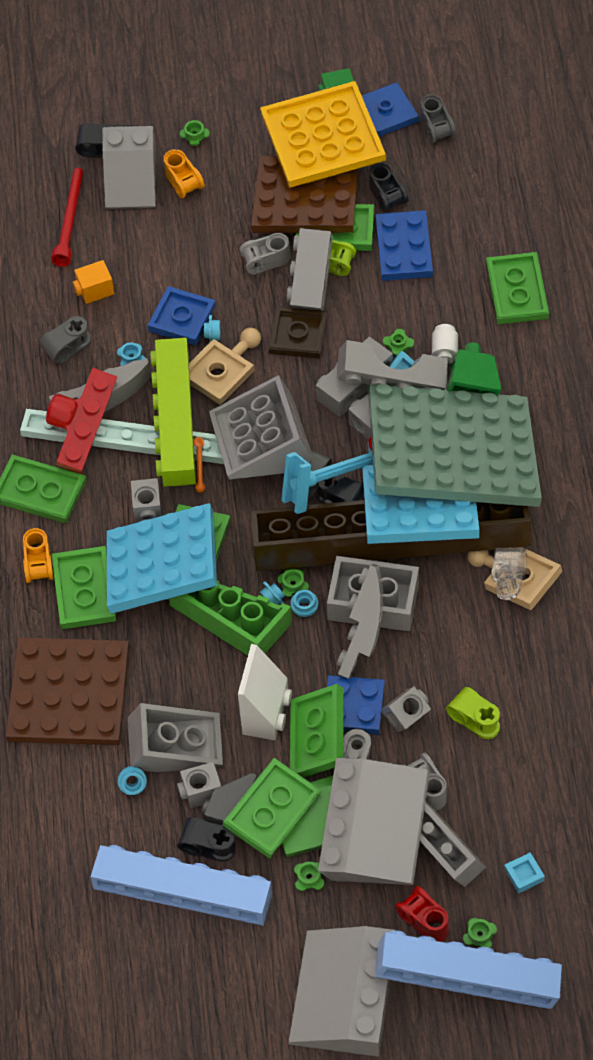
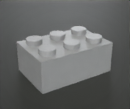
(399, 591)

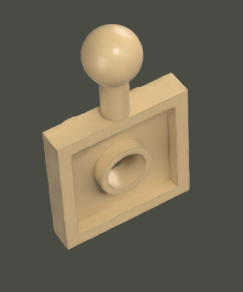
(230, 361)
(541, 571)

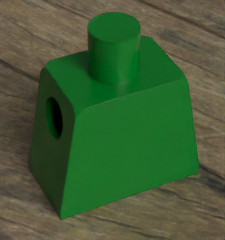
(474, 371)

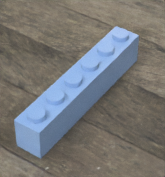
(182, 884)
(468, 969)

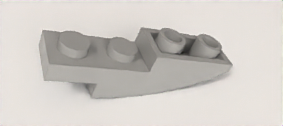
(129, 381)
(368, 611)

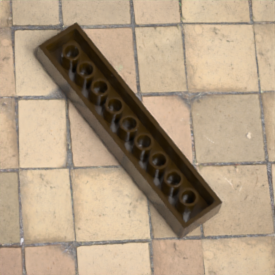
(339, 529)

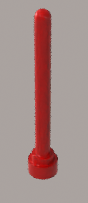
(62, 254)

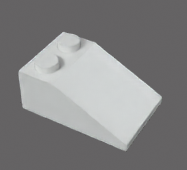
(262, 696)

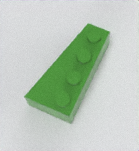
(236, 616)

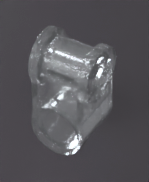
(508, 571)

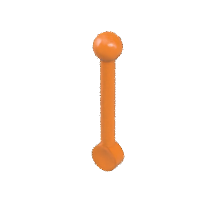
(199, 443)

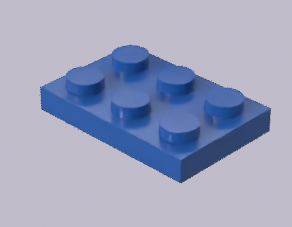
(404, 245)

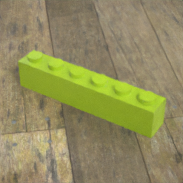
(175, 412)

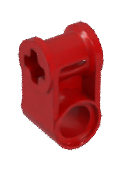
(420, 911)

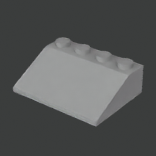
(259, 431)
(373, 822)
(337, 992)

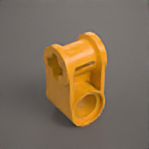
(181, 173)
(37, 559)

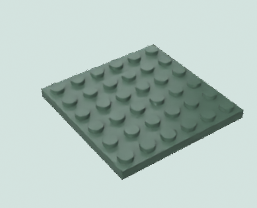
(453, 445)

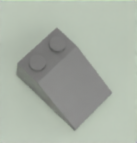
(129, 167)
(173, 738)

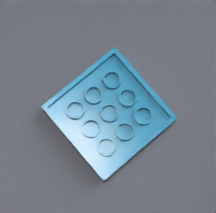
(415, 518)
(161, 558)

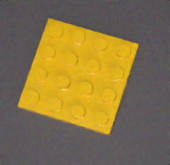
(322, 134)

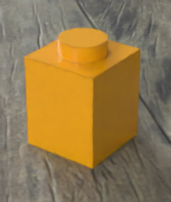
(93, 282)

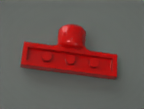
(80, 418)

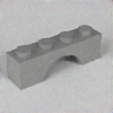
(361, 365)

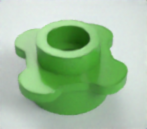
(194, 132)
(393, 346)
(289, 576)
(303, 882)
(479, 925)

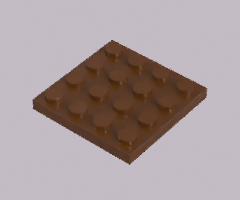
(316, 205)
(68, 691)

